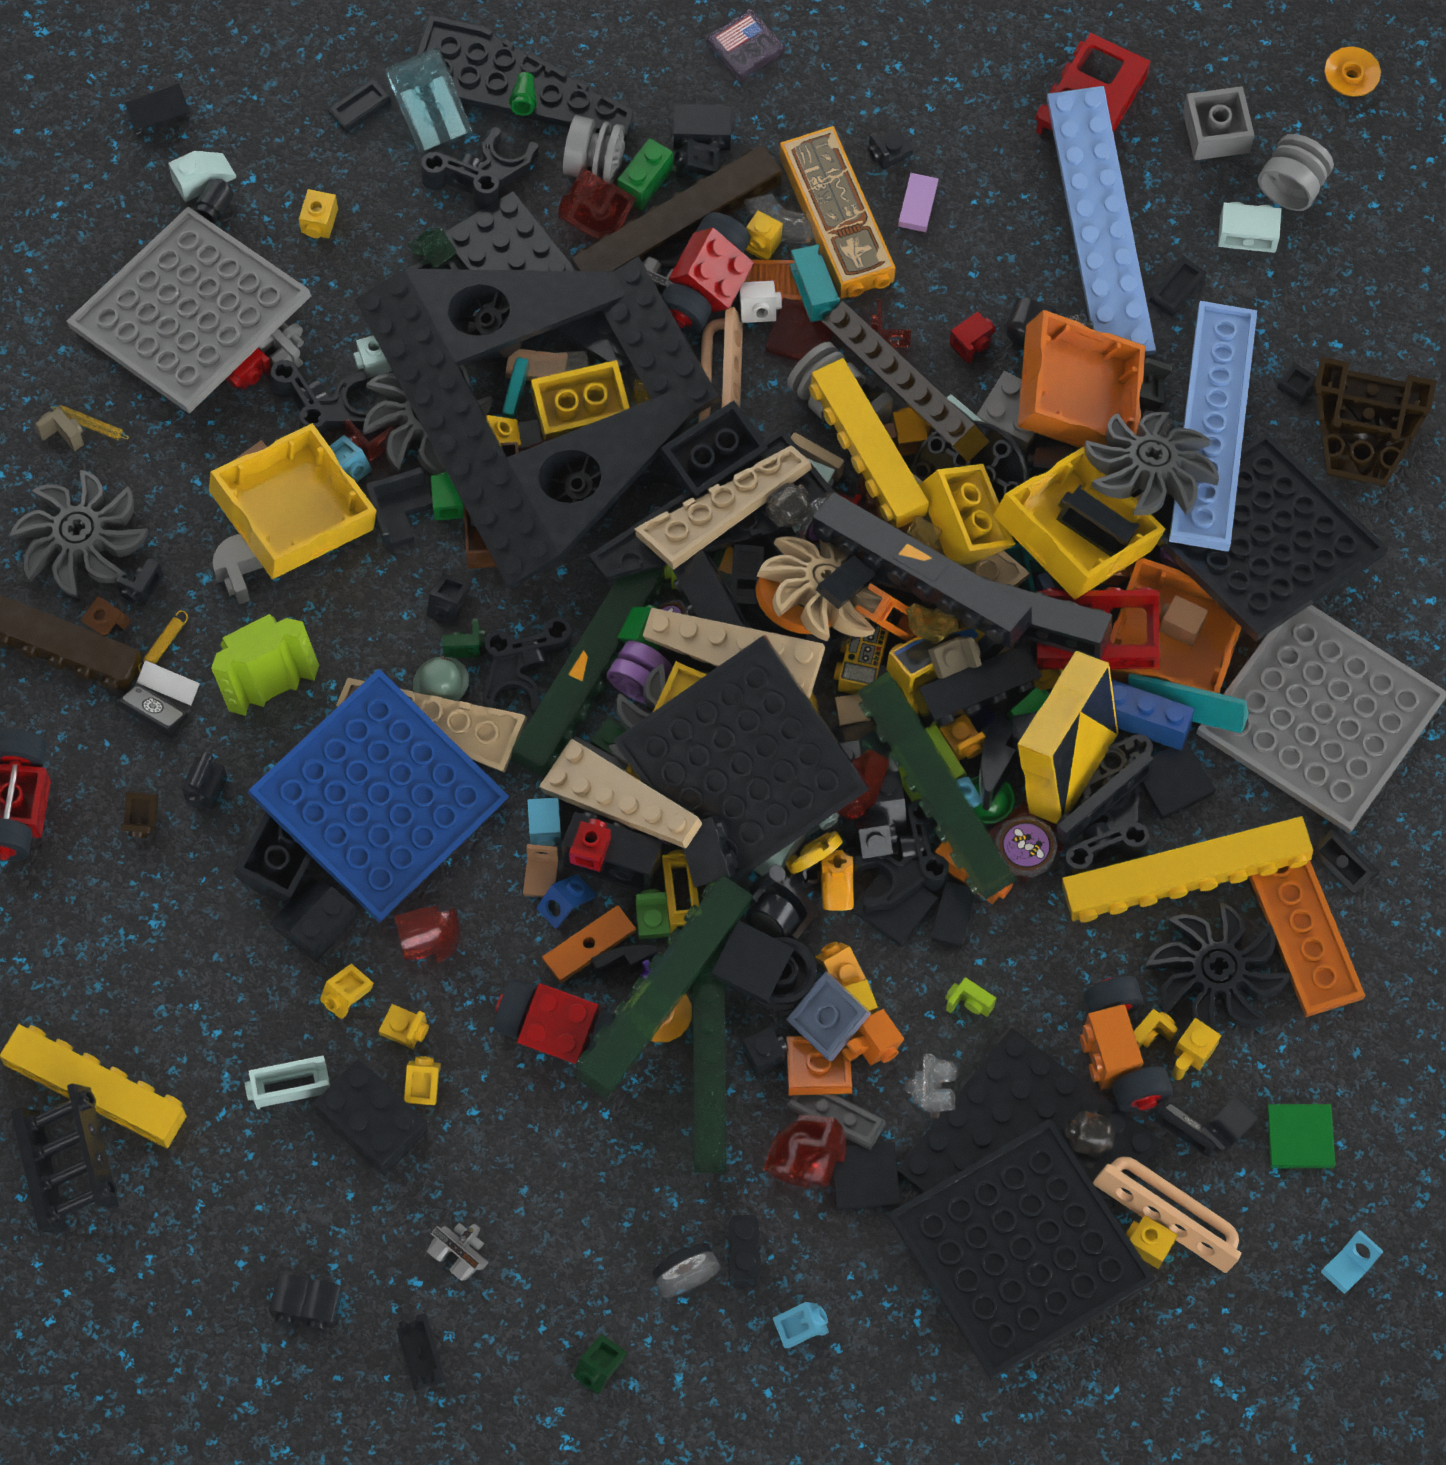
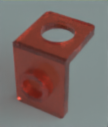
(876, 324)
(370, 448)

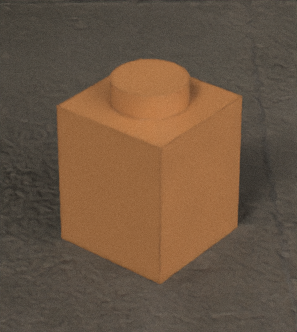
(1182, 620)

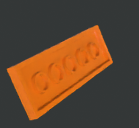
(1308, 939)

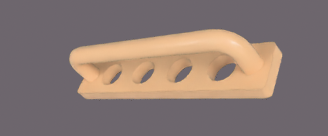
(732, 356)
(1111, 1180)

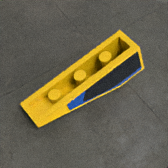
(912, 663)

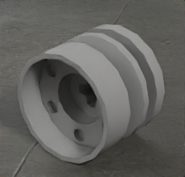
(591, 149)
(1295, 172)
(815, 359)

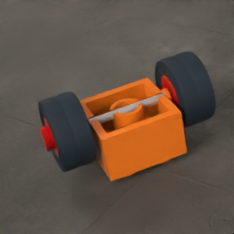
(1114, 1047)

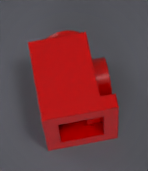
(972, 336)
(250, 370)
(590, 854)

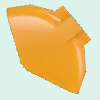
(837, 881)

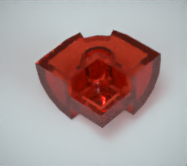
(595, 205)
(428, 932)
(807, 1151)

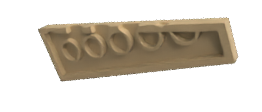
(701, 521)

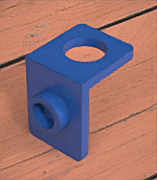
(568, 894)

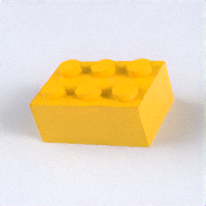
(578, 398)

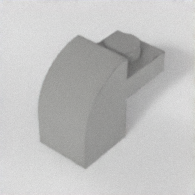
(232, 561)

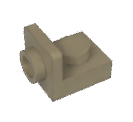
(955, 656)

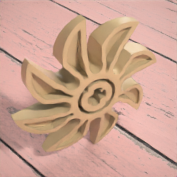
(799, 575)

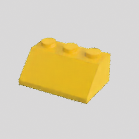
(964, 508)

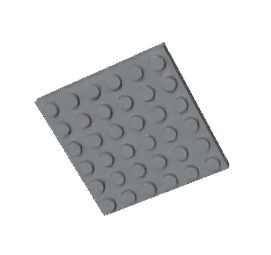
(188, 309)
(1326, 715)

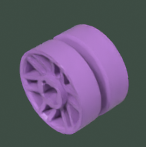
(633, 667)

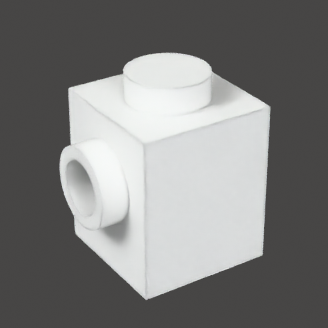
(759, 301)

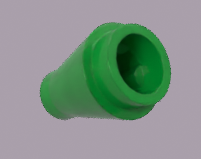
(523, 96)

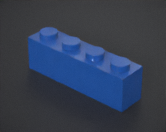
(1152, 715)

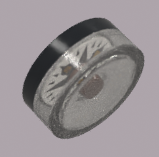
(686, 1270)

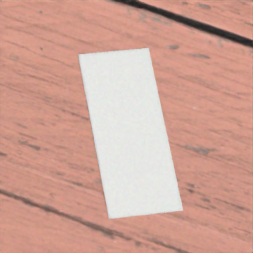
(168, 683)

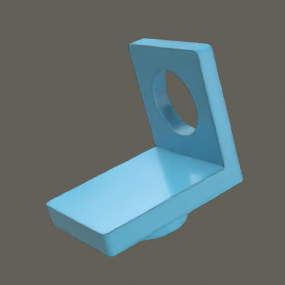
(1348, 1265)

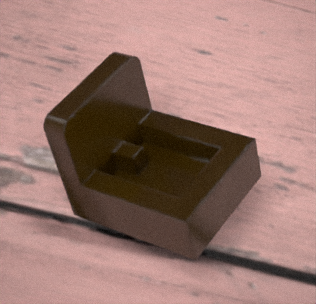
(140, 813)

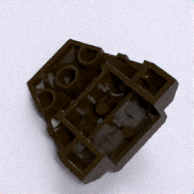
(1368, 420)

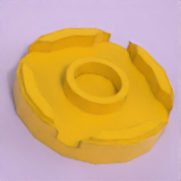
(814, 852)

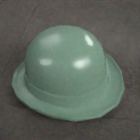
(442, 678)

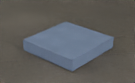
(828, 1016)

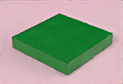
(1300, 1136)

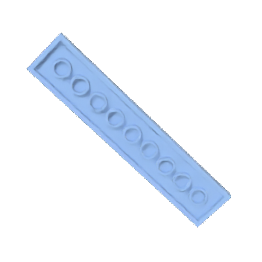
(1099, 215)
(1218, 411)

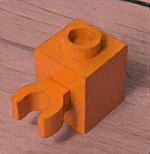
(875, 1039)

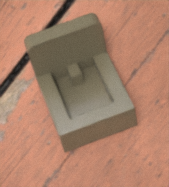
(67, 428)

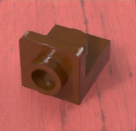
(103, 617)

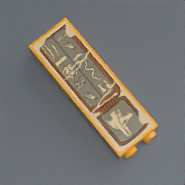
(837, 212)

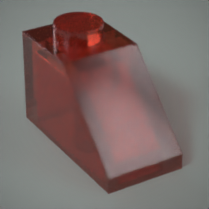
(873, 770)

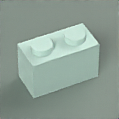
(1249, 227)

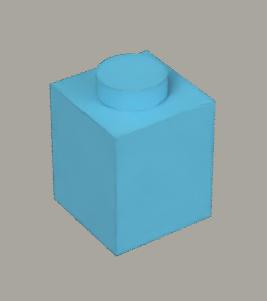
(544, 821)

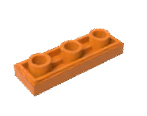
(603, 932)

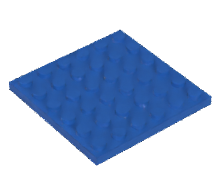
(378, 795)

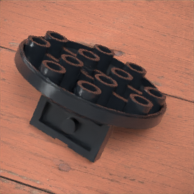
(1000, 457)

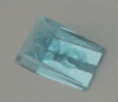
(428, 99)

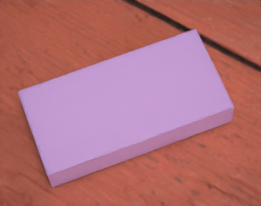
(918, 202)

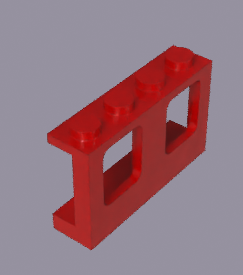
(1118, 93)
(1118, 656)

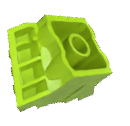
(263, 662)

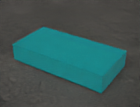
(515, 388)

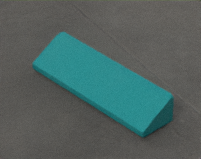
(1209, 707)

